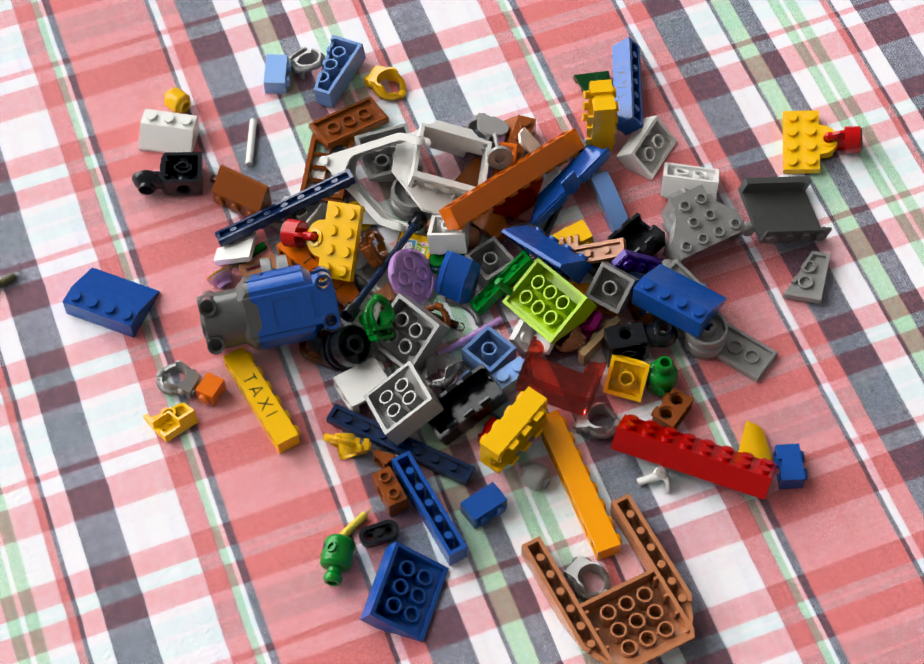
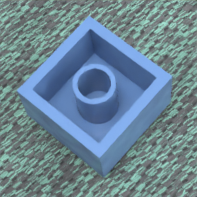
(490, 349)

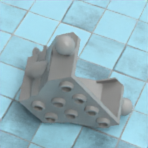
(698, 222)

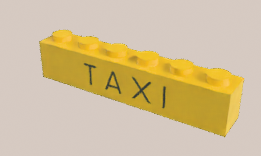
(261, 399)

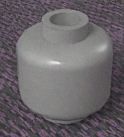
(535, 476)

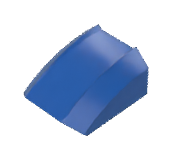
(458, 277)

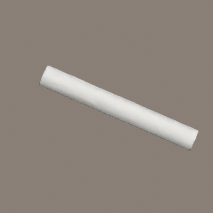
(251, 142)

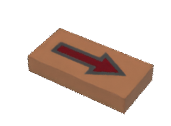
(254, 265)

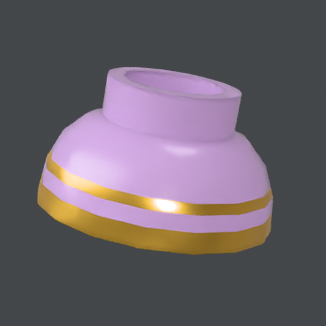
(221, 277)

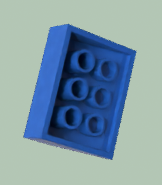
(549, 251)
(677, 299)
(110, 301)
(404, 592)

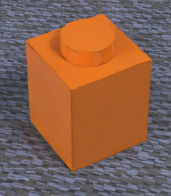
(210, 389)

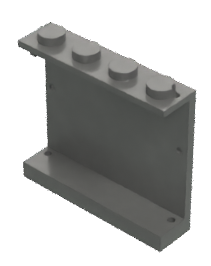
(781, 209)

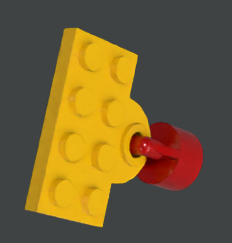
(808, 141)
(331, 239)

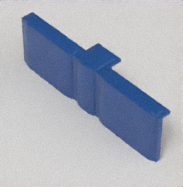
(568, 182)

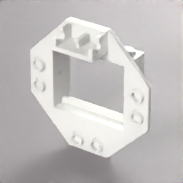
(432, 191)

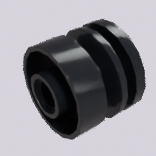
(345, 348)

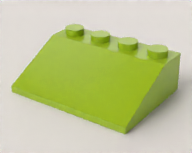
(548, 302)

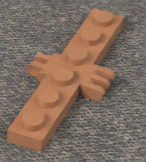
(596, 252)

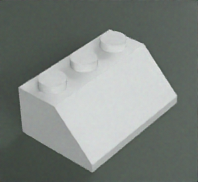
(168, 132)
(647, 148)
(686, 176)

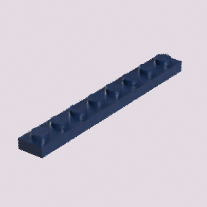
(285, 207)
(422, 453)

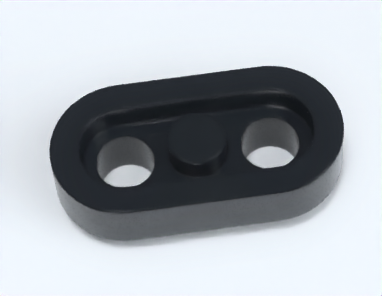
(377, 532)

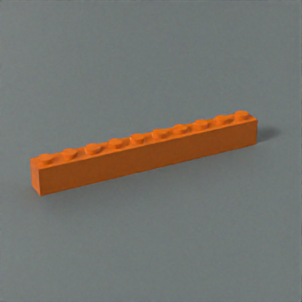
(511, 179)

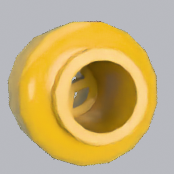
(177, 100)

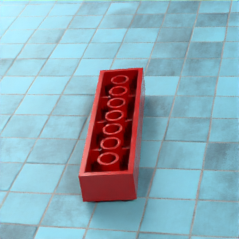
(694, 456)

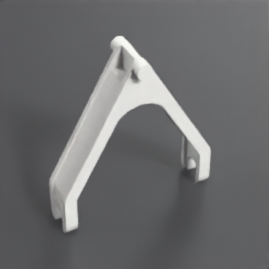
(349, 159)

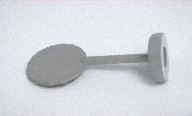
(499, 156)

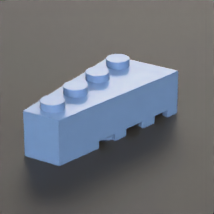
(338, 69)

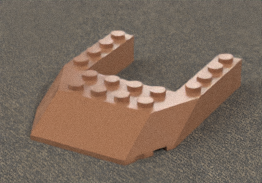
(632, 619)

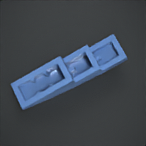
(609, 200)

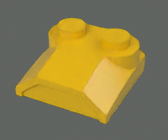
(626, 377)

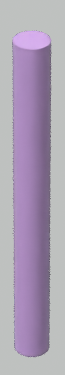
(466, 339)

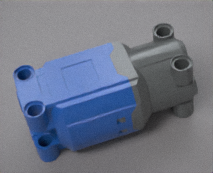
(269, 309)

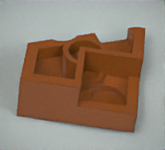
(492, 225)

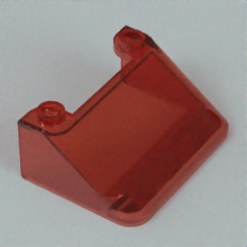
(559, 384)

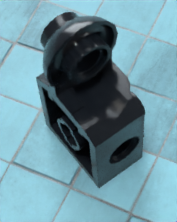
(178, 175)
(637, 339)

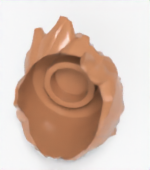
(571, 341)

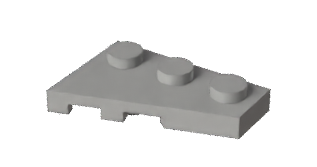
(810, 280)

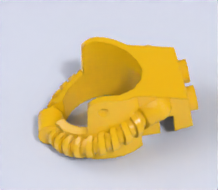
(381, 73)
(347, 444)

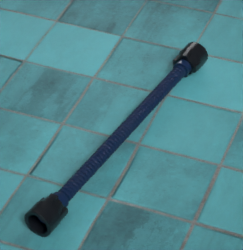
(352, 308)

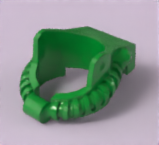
(386, 316)

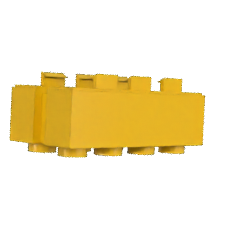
(601, 114)
(513, 430)

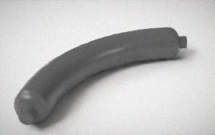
(466, 306)

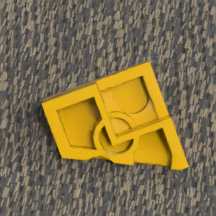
(172, 421)
(755, 441)

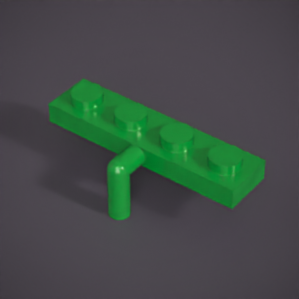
(502, 283)

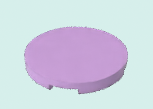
(411, 274)

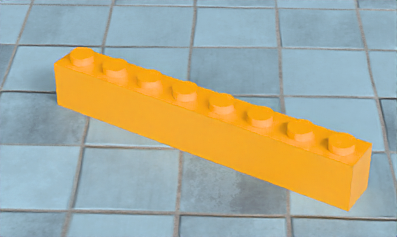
(579, 487)

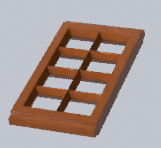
(309, 166)

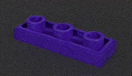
(635, 261)

